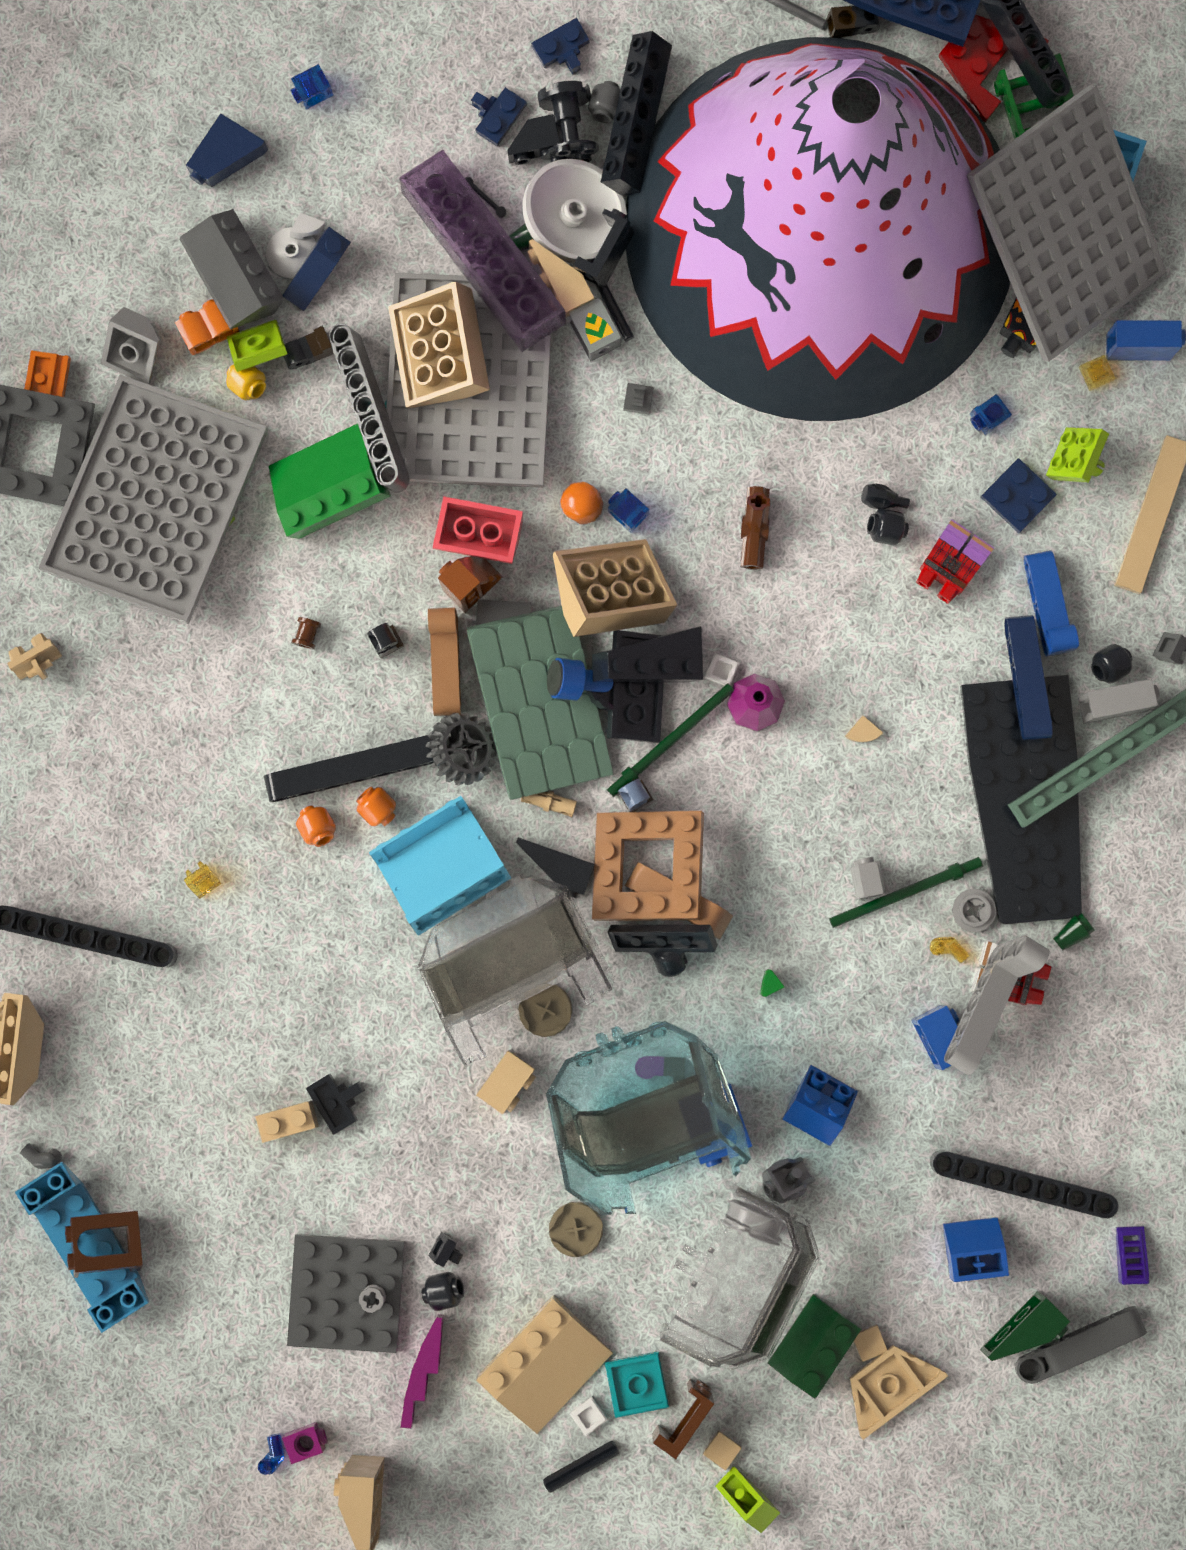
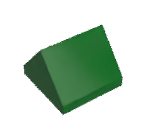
(770, 983)

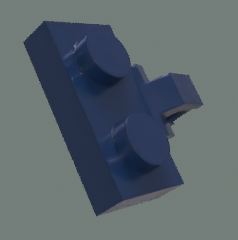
(562, 46)
(497, 114)

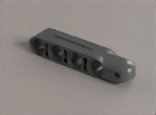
(1081, 1345)

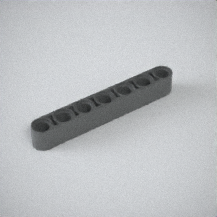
(377, 415)

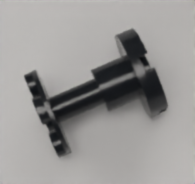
(565, 103)

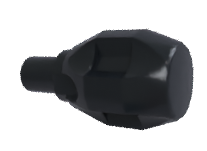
(881, 496)

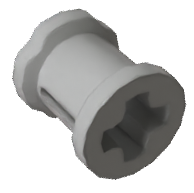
(364, 1301)

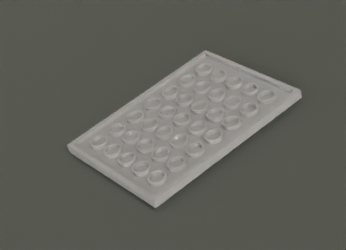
(153, 499)

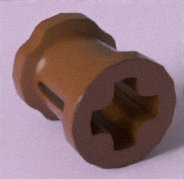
(306, 633)

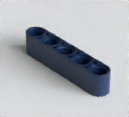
(1028, 677)

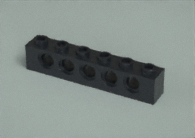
(636, 113)

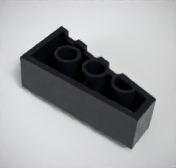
(660, 659)

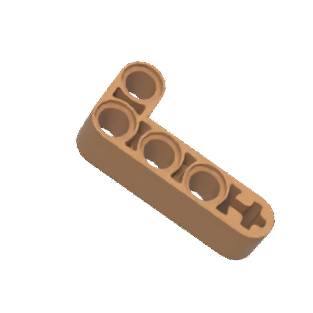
(445, 661)
(647, 880)

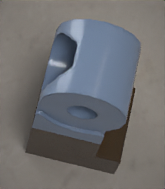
(635, 795)

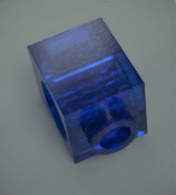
(311, 87)
(627, 509)

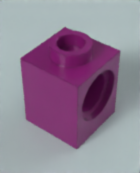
(294, 1448)

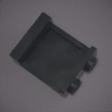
(610, 252)

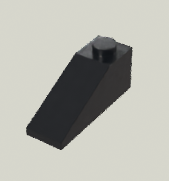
(560, 866)

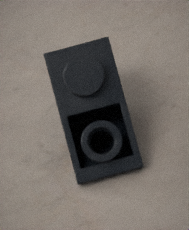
(534, 140)

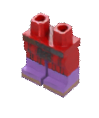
(949, 570)

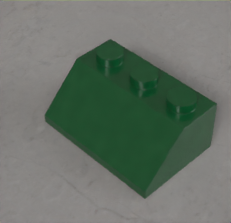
(814, 1346)

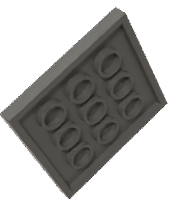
(327, 1289)

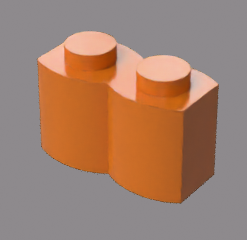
(203, 328)

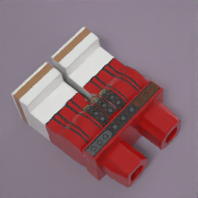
(1023, 990)

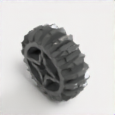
(464, 734)

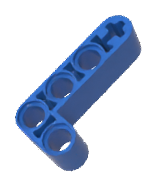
(1049, 604)

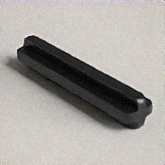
(580, 1466)

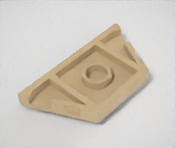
(890, 1386)

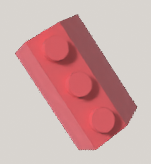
(478, 530)

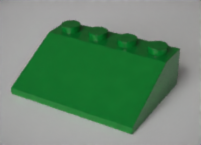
(324, 483)

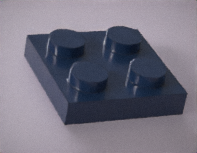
(1018, 495)

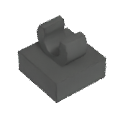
(638, 398)
(1170, 648)

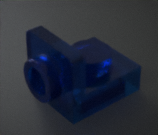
(989, 415)

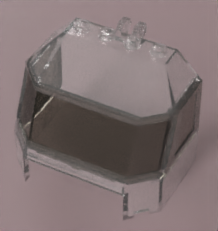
(506, 953)
(744, 1283)

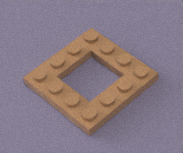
(685, 898)

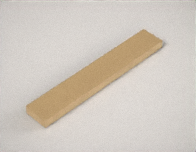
(1152, 515)

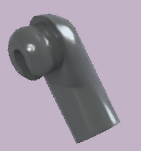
(41, 1160)

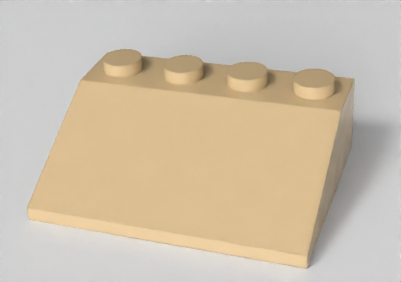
(439, 346)
(612, 587)
(544, 1365)
(361, 1498)

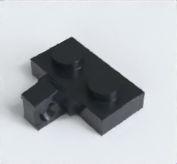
(335, 1102)

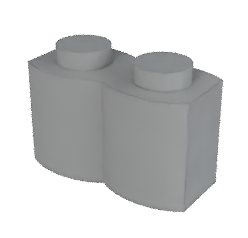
(867, 878)

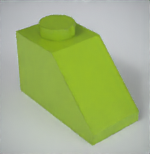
(747, 1500)

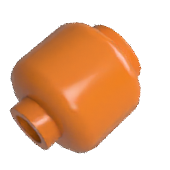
(376, 806)
(316, 826)

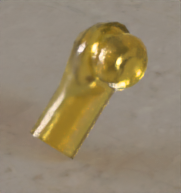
(948, 945)

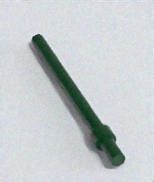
(632, 773)
(954, 872)

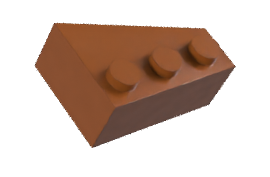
(468, 580)

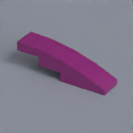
(426, 1362)

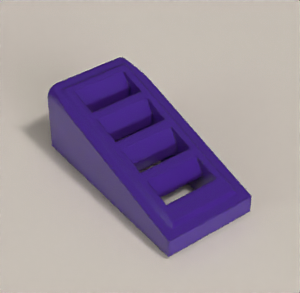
(1123, 1278)

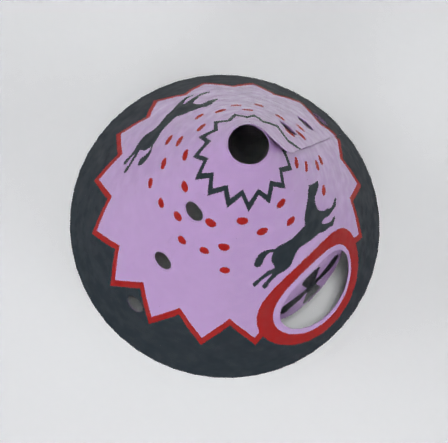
(771, 244)

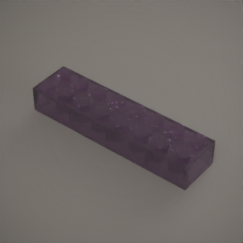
(482, 251)

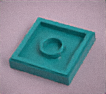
(636, 1384)

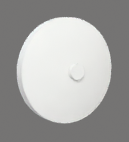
(566, 209)

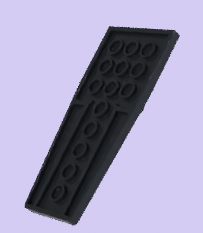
(1035, 866)

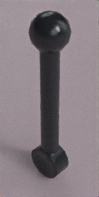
(500, 211)

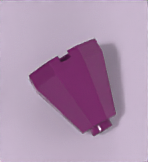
(751, 713)

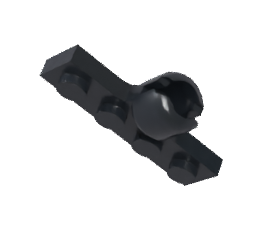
(664, 943)

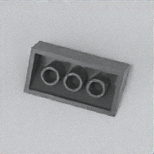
(232, 269)

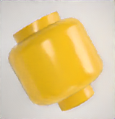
(247, 383)

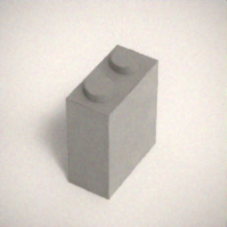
(1118, 701)

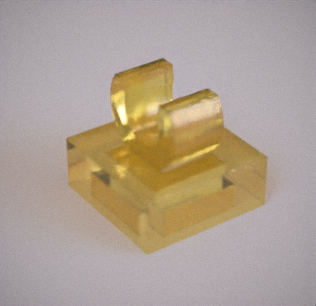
(1097, 372)
(202, 880)

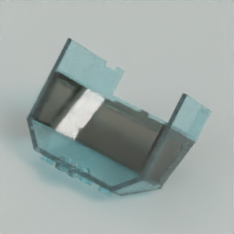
(640, 1111)

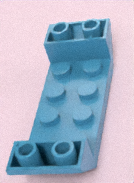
(54, 1200)

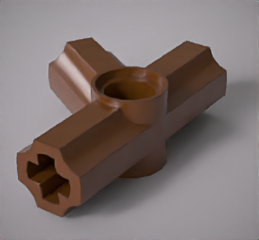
(755, 527)

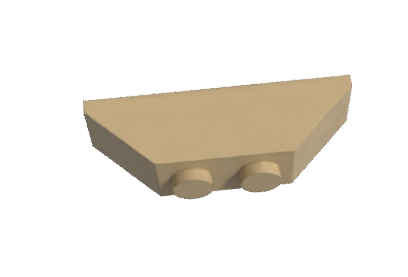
(19, 1046)

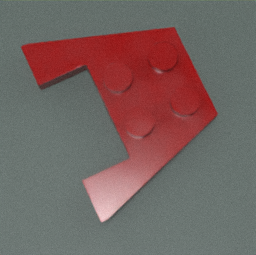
(975, 61)

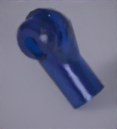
(274, 1457)

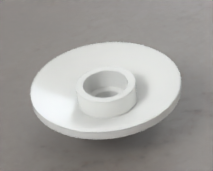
(280, 261)

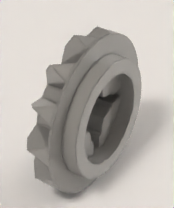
(986, 914)

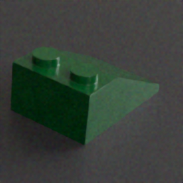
(1029, 1327)

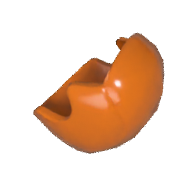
(581, 502)

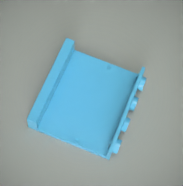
(440, 865)

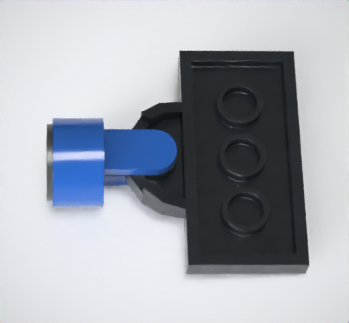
(631, 706)

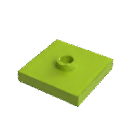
(256, 345)

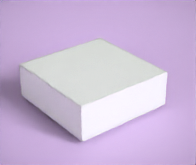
(722, 670)
(588, 1416)

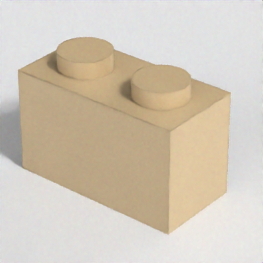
(506, 1082)
(287, 1121)

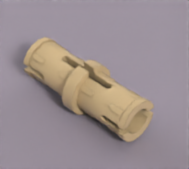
(552, 802)

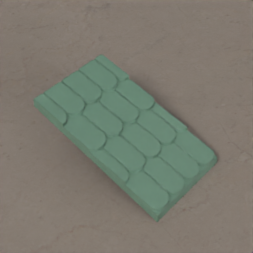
(537, 738)

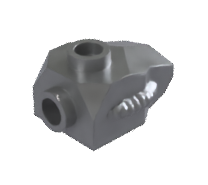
(786, 1180)

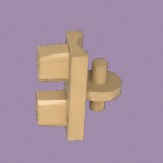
(35, 660)

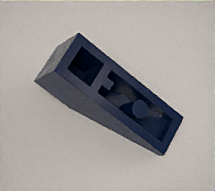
(316, 268)

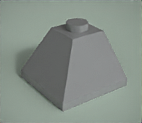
(131, 345)

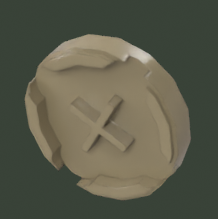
(546, 1012)
(575, 1229)

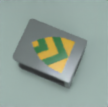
(595, 329)

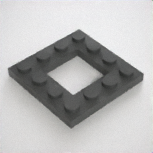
(76, 423)

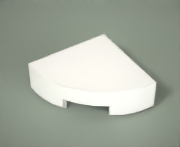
(306, 226)

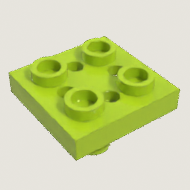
(1078, 455)

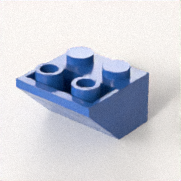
(820, 1105)
(975, 1250)

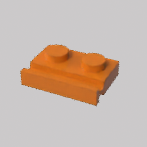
(47, 373)

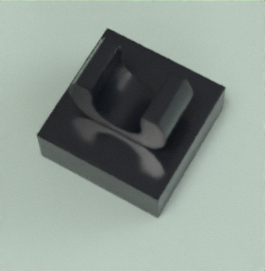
(445, 1250)

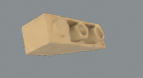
(562, 279)

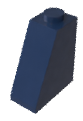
(224, 152)

